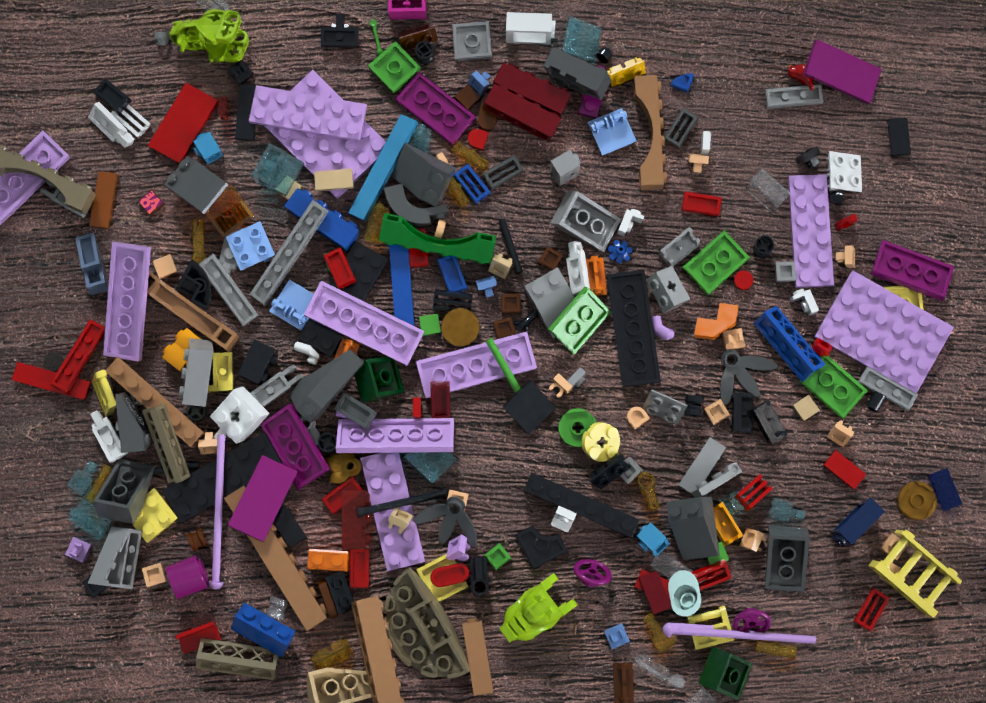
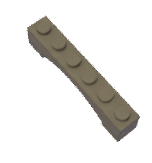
(77, 196)

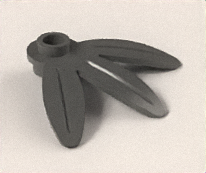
(737, 368)
(453, 511)

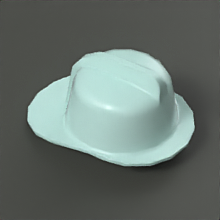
(684, 593)

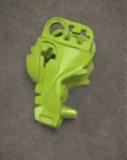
(212, 33)
(534, 612)

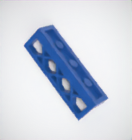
(786, 344)

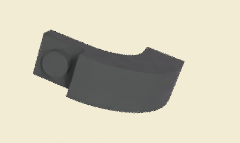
(415, 216)

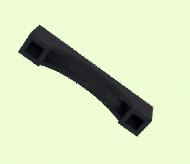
(581, 505)

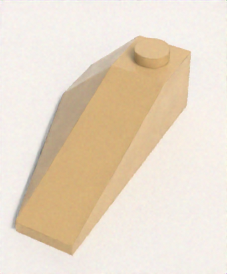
(337, 686)

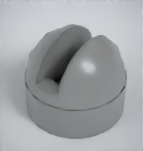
(161, 38)

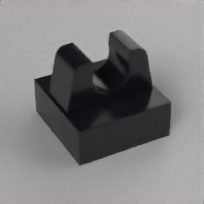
(240, 72)
(809, 157)

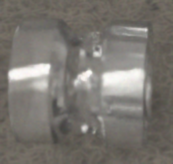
(274, 612)

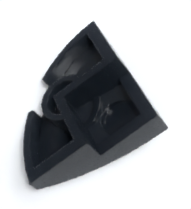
(195, 285)

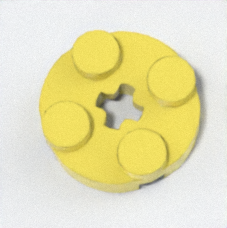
(594, 434)

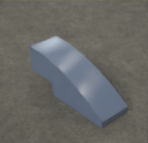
(92, 264)

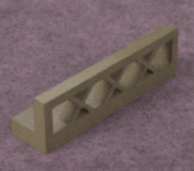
(166, 443)
(236, 663)

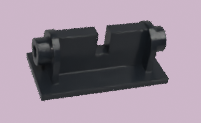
(603, 476)
(340, 592)

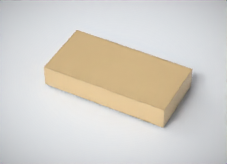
(333, 180)

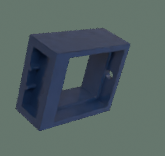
(857, 522)

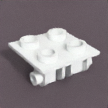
(844, 172)

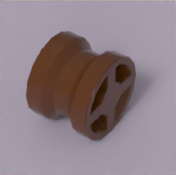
(197, 539)

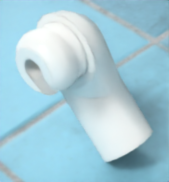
(309, 350)

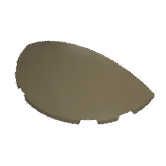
(422, 629)

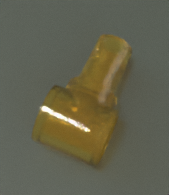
(648, 491)
(659, 640)

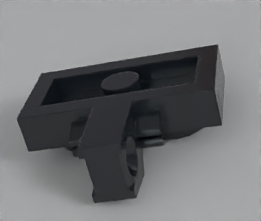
(340, 34)

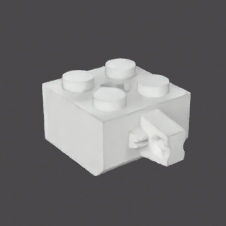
(238, 415)

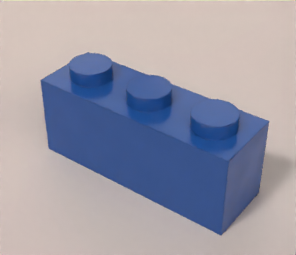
(263, 630)

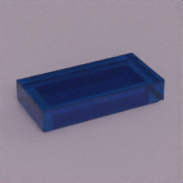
(945, 489)

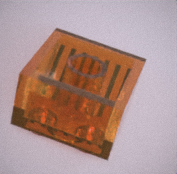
(229, 211)

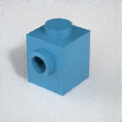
(207, 148)
(652, 539)

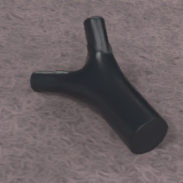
(526, 321)

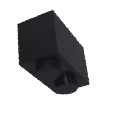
(258, 363)

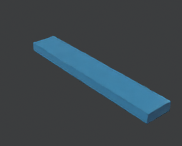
(383, 168)

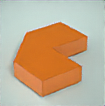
(725, 320)

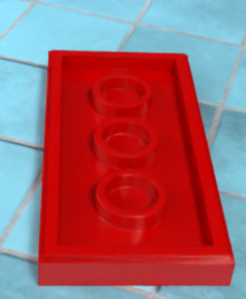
(183, 123)

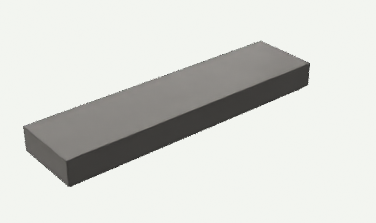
(228, 290)

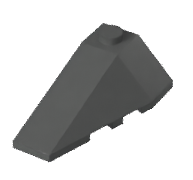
(322, 386)

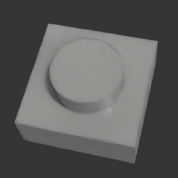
(785, 272)
(577, 378)
(633, 472)

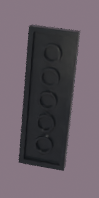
(367, 268)
(633, 328)
(198, 491)

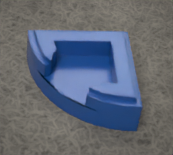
(682, 82)

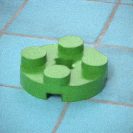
(568, 421)

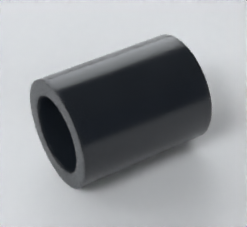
(875, 401)

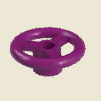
(591, 576)
(751, 620)

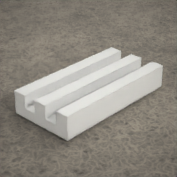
(142, 129)

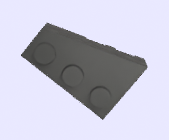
(576, 74)

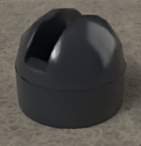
(604, 55)
(836, 198)

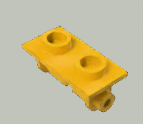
(632, 68)

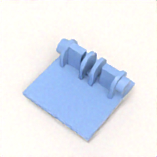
(612, 131)
(250, 246)
(292, 304)

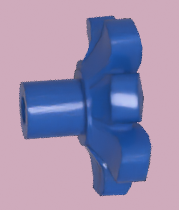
(619, 255)

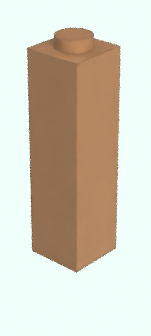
(477, 657)

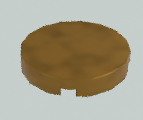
(460, 327)
(916, 500)

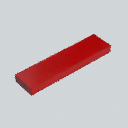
(78, 356)
(41, 379)

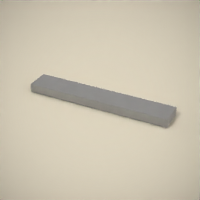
(289, 252)

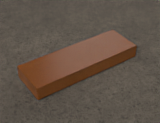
(104, 200)

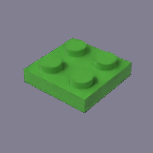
(394, 67)

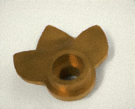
(340, 466)

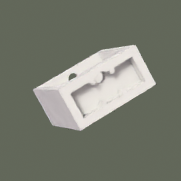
(529, 28)

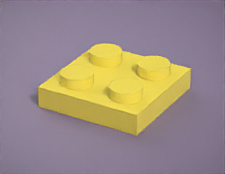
(154, 516)

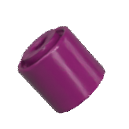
(187, 576)

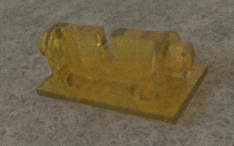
(374, 223)
(340, 652)

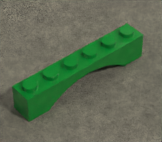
(474, 247)

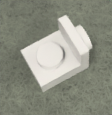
(627, 224)
(808, 303)
(563, 519)

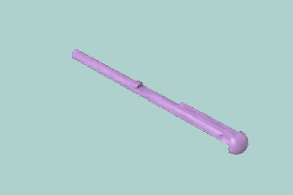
(215, 583)
(707, 630)

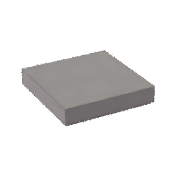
(472, 41)

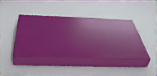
(842, 71)
(435, 109)
(912, 270)
(295, 445)
(262, 498)

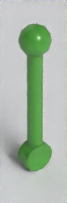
(373, 24)

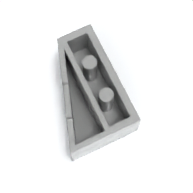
(197, 372)
(117, 559)

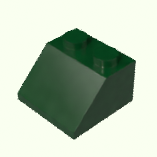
(378, 379)
(725, 673)

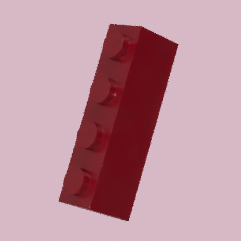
(533, 88)
(521, 112)

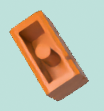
(328, 560)

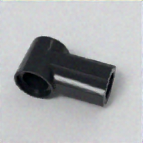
(479, 574)

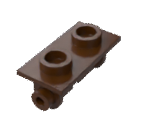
(409, 39)
(623, 683)

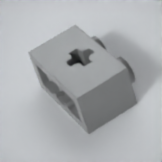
(565, 167)
(667, 289)

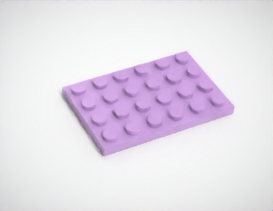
(325, 152)
(884, 331)

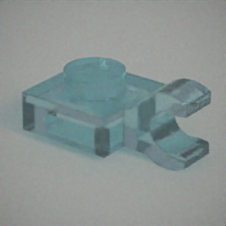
(81, 480)
(783, 511)

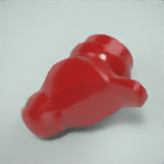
(797, 73)

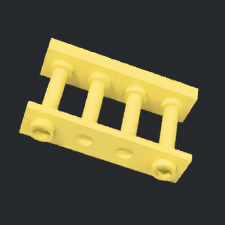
(897, 580)

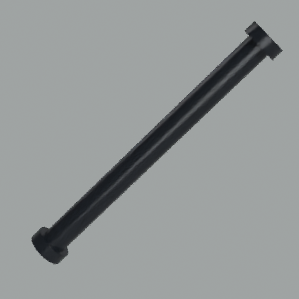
(443, 493)

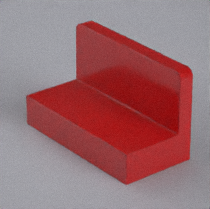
(191, 639)

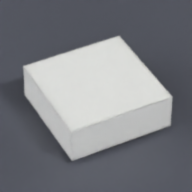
(705, 142)

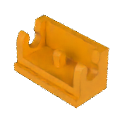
(725, 525)

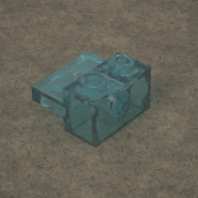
(277, 170)

